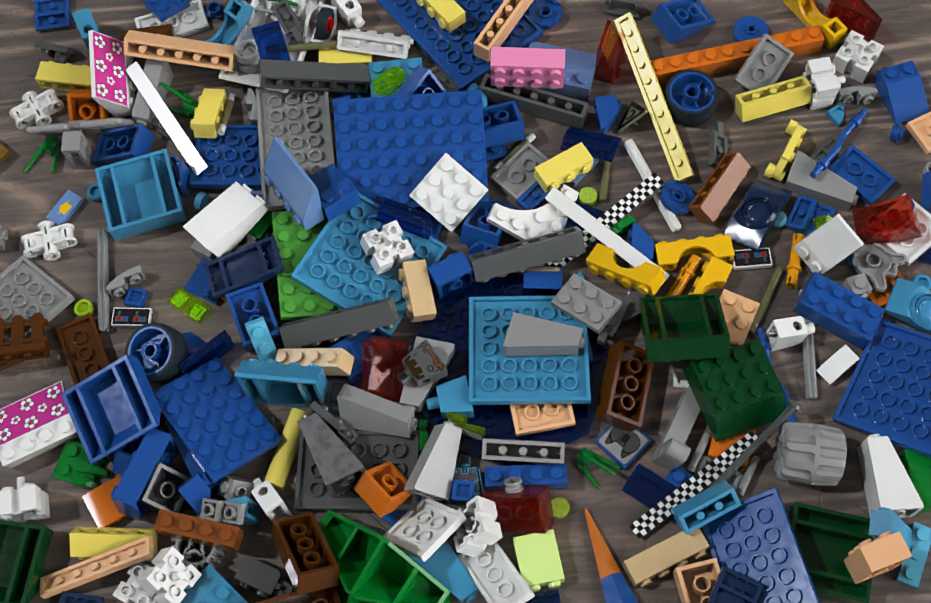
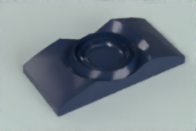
(757, 214)
(244, 267)
(734, 588)

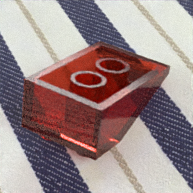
(855, 16)
(609, 55)
(887, 221)
(382, 364)
(523, 511)

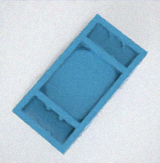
(910, 304)

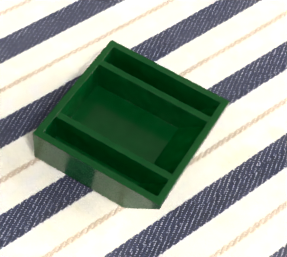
(684, 327)
(736, 390)
(824, 542)
(22, 559)

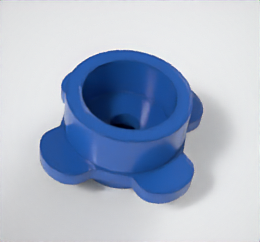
(211, 7)
(897, 133)

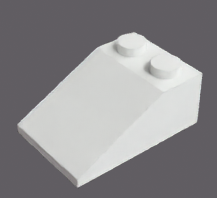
(828, 245)

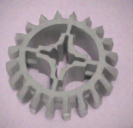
(191, 552)

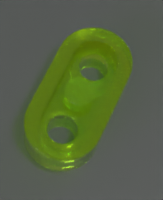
(390, 81)

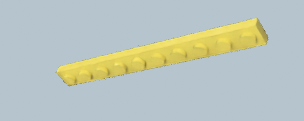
(654, 98)

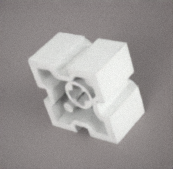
(857, 56)
(824, 83)
(386, 247)
(23, 503)
(478, 527)
(168, 576)
(131, 591)

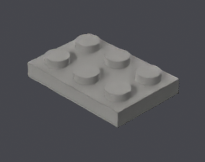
(764, 64)
(518, 172)
(586, 303)

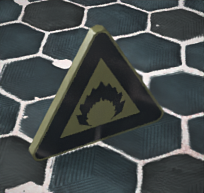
(631, 115)

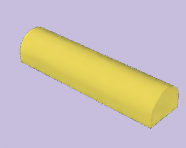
(286, 451)

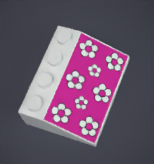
(109, 80)
(34, 426)

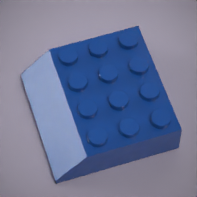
(112, 407)

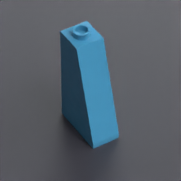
(450, 572)

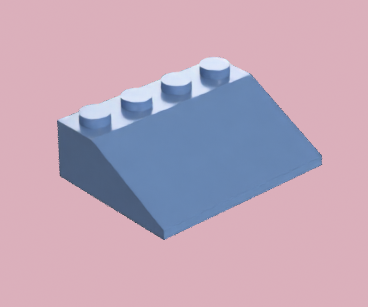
(578, 71)
(292, 186)

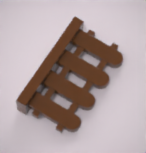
(20, 348)

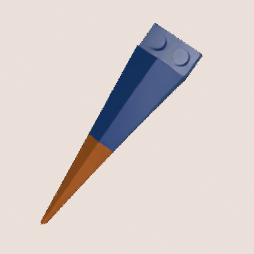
(612, 580)

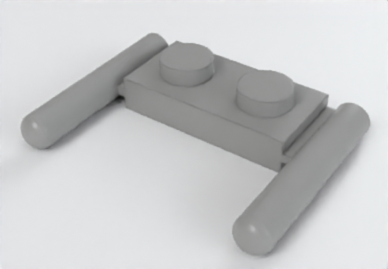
(737, 480)

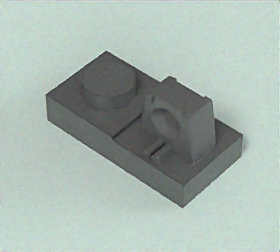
(61, 52)

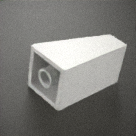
(227, 219)
(886, 478)

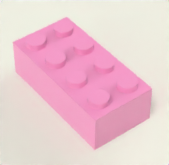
(527, 67)

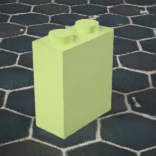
(539, 560)

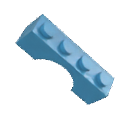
(236, 15)

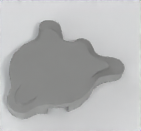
(877, 263)

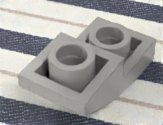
(859, 94)
(250, 103)
(121, 283)
(223, 511)

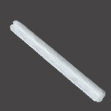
(645, 172)

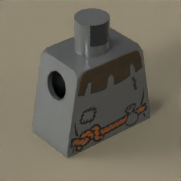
(422, 366)

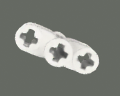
(36, 109)
(48, 240)

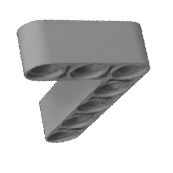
(672, 449)

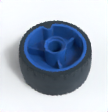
(691, 97)
(159, 350)

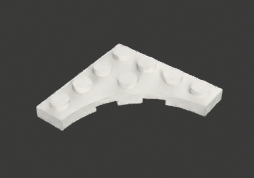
(531, 223)

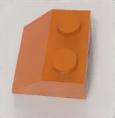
(83, 107)
(382, 488)

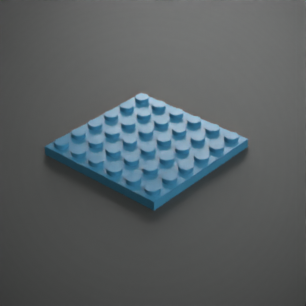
(343, 273)
(521, 379)

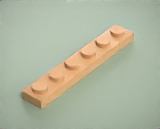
(96, 567)

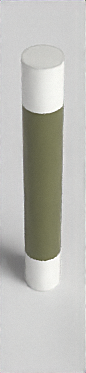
(226, 114)
(529, 138)

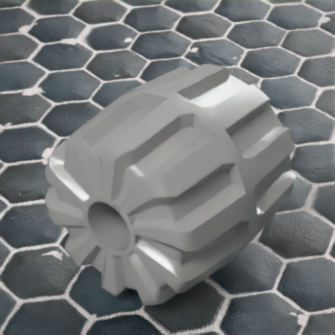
(810, 453)

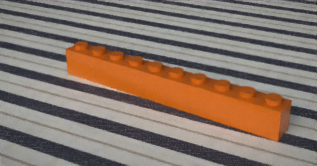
(734, 55)

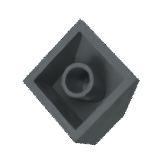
(163, 489)

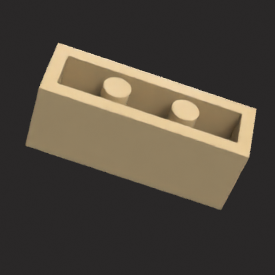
(417, 291)

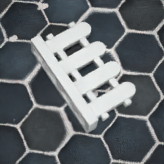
(374, 43)

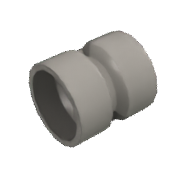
(247, 56)

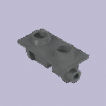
(622, 7)

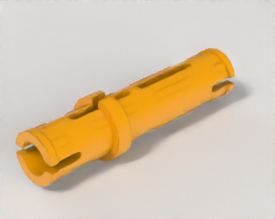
(794, 267)
(685, 275)

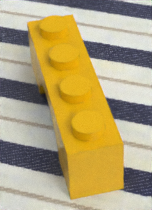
(807, 12)
(670, 253)
(714, 276)
(644, 278)

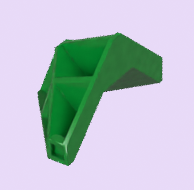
(375, 568)

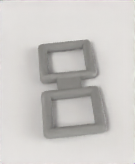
(98, 124)

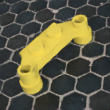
(797, 133)

